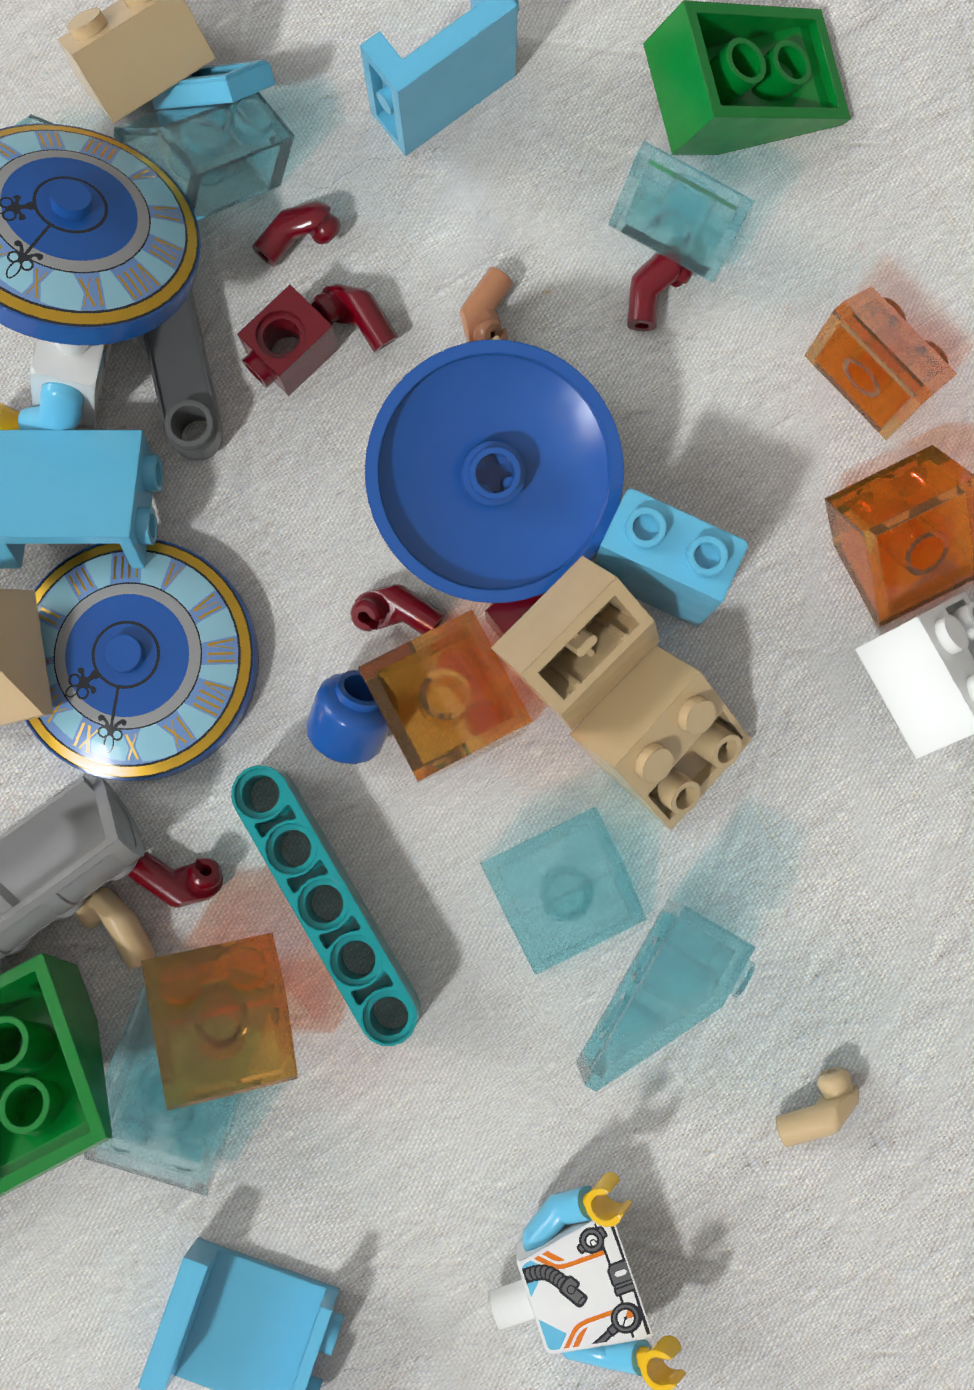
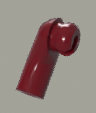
(292, 224)
(646, 286)
(358, 308)
(393, 606)
(179, 885)

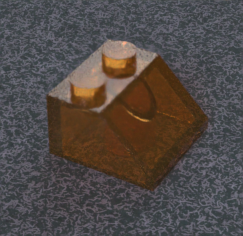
(879, 361)
(906, 532)
(446, 697)
(220, 1020)

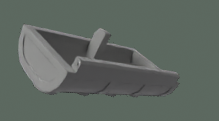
(62, 858)

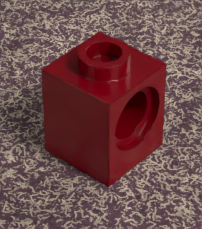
(287, 317)

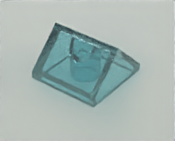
(681, 212)

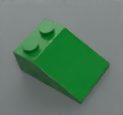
(743, 76)
(48, 1071)

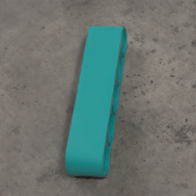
(327, 936)

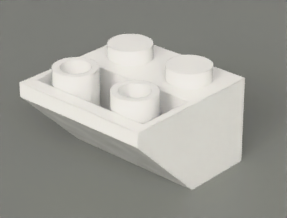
(928, 674)

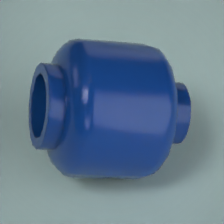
(346, 720)

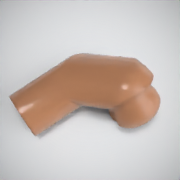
(479, 310)

